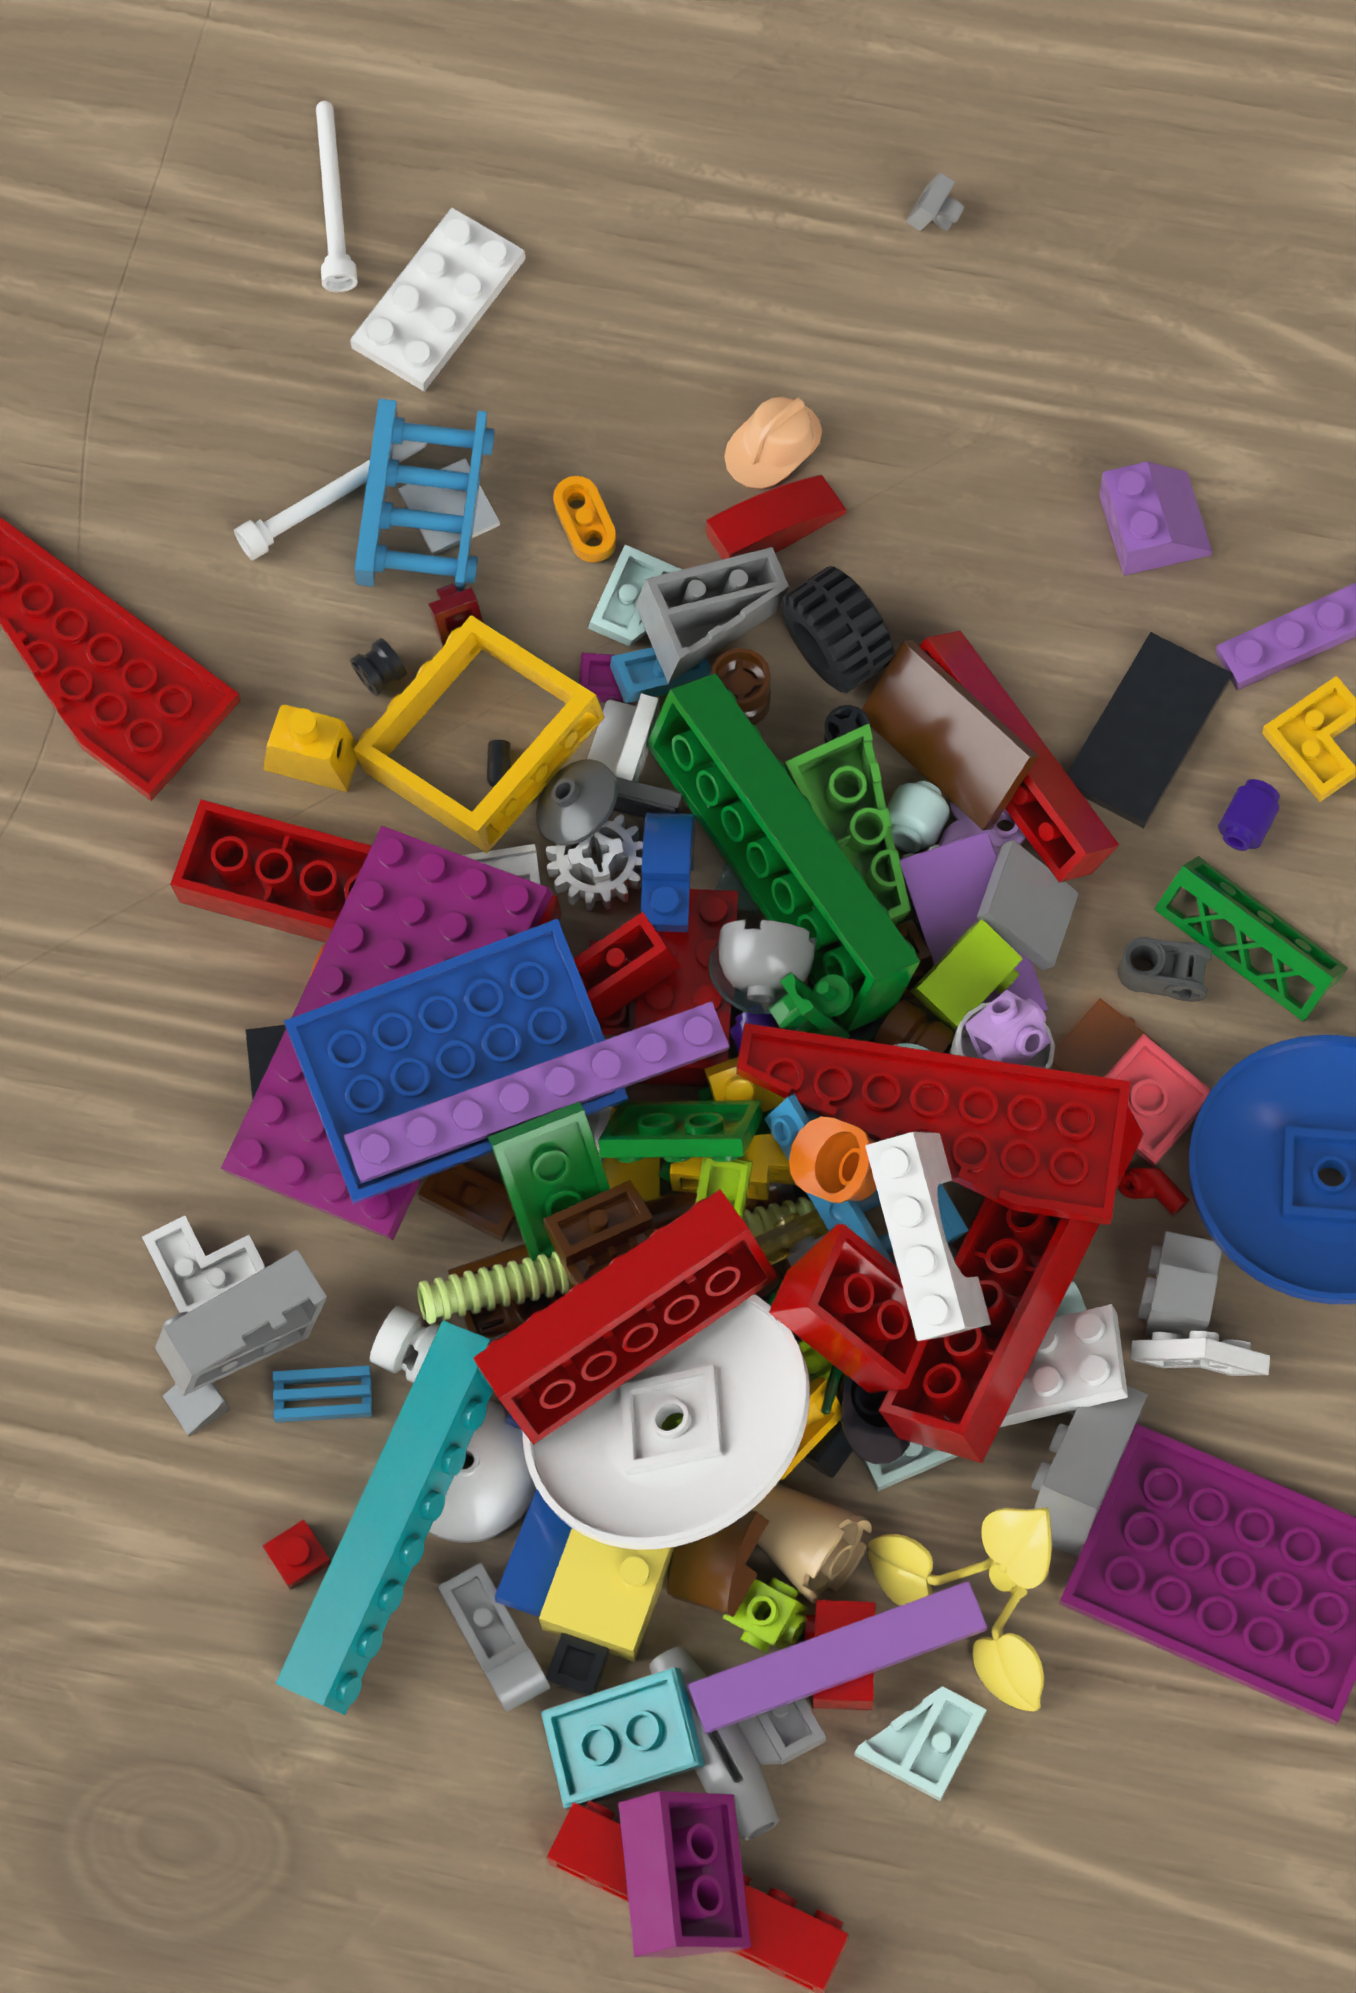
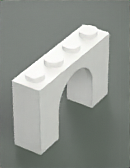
(907, 1184)

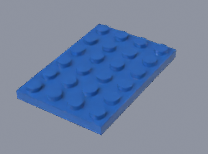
(441, 1037)

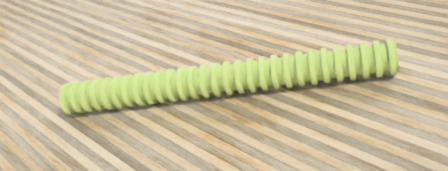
(542, 1275)

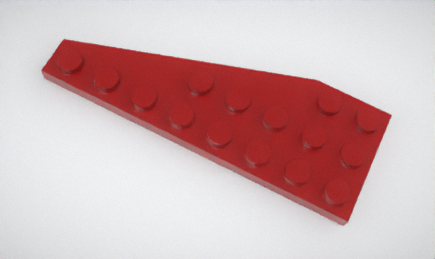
(107, 674)
(1007, 1129)

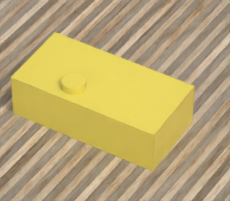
(605, 1593)

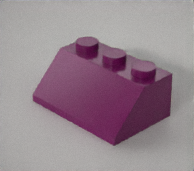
(684, 1874)

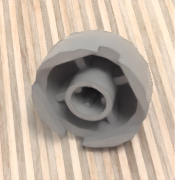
(764, 956)

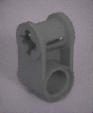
(1170, 968)

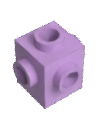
(1009, 1030)

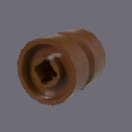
(748, 679)
(909, 1025)

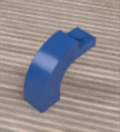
(667, 870)

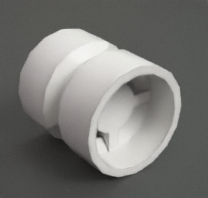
(399, 1341)

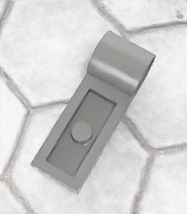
(493, 1638)

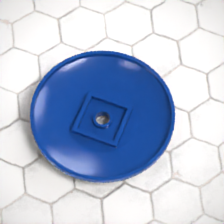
(1259, 1162)

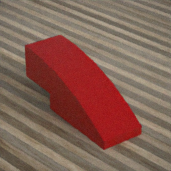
(774, 518)

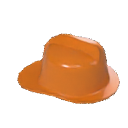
(832, 1161)

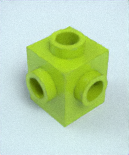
(785, 1620)

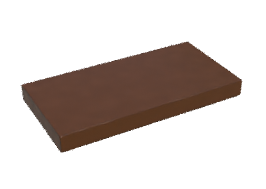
(948, 735)

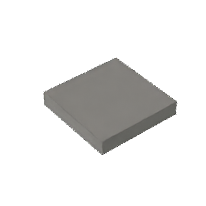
(1027, 905)

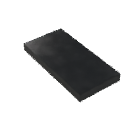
(1147, 729)

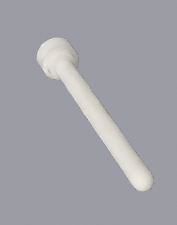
(338, 270)
(257, 536)

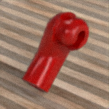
(1153, 1184)

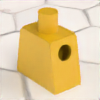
(307, 747)

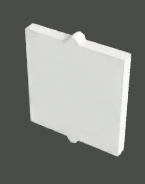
(448, 502)

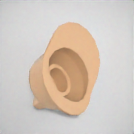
(772, 442)

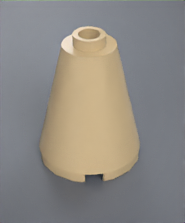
(811, 1540)

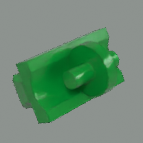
(813, 1009)

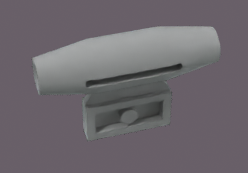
(737, 1751)

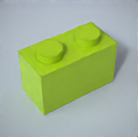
(968, 974)

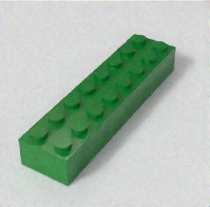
(780, 845)

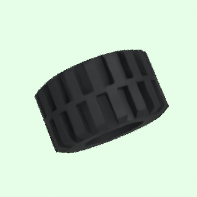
(837, 629)

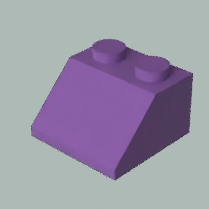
(1152, 516)

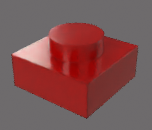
(296, 1554)

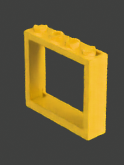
(526, 776)

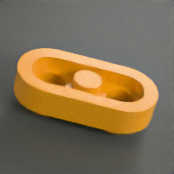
(585, 522)

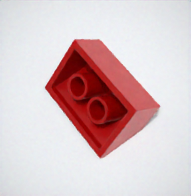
(851, 1311)

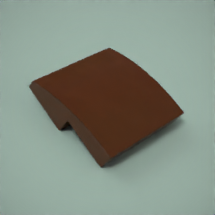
(599, 1230)
(714, 1568)

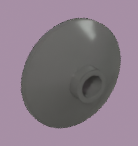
(576, 802)

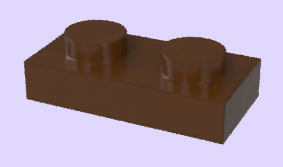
(470, 1199)

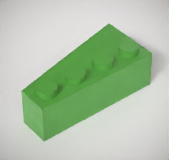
(849, 801)

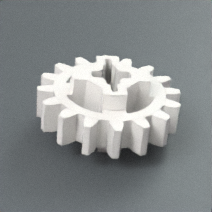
(576, 864)

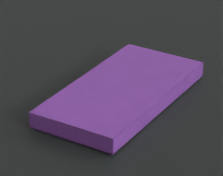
(946, 897)

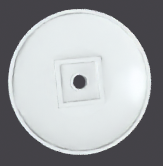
(656, 1488)

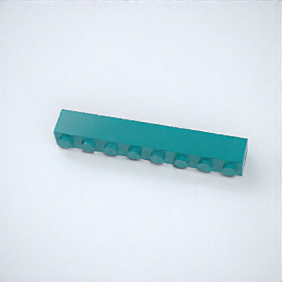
(390, 1523)

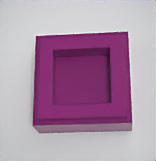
(598, 677)

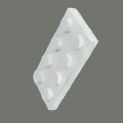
(437, 299)

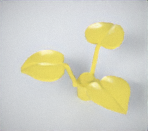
(1018, 1560)

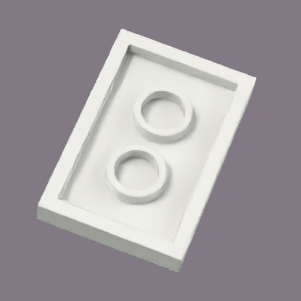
(1073, 1367)

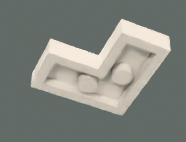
(192, 1275)
(1201, 1351)

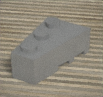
(708, 607)
(242, 1324)
(1084, 1467)

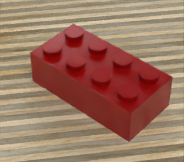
(692, 983)

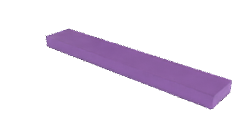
(836, 1657)

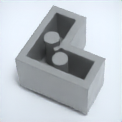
(1184, 1285)

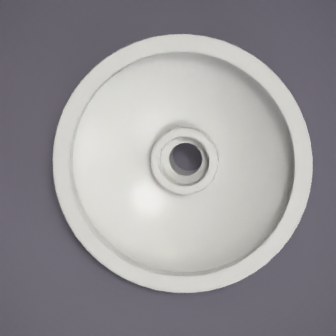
(493, 1490)

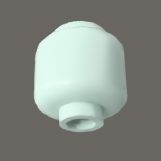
(917, 815)

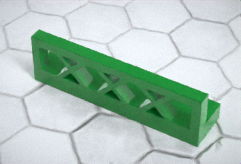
(1258, 923)

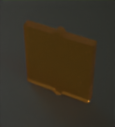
(1097, 1041)

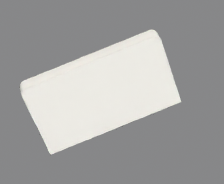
(624, 736)

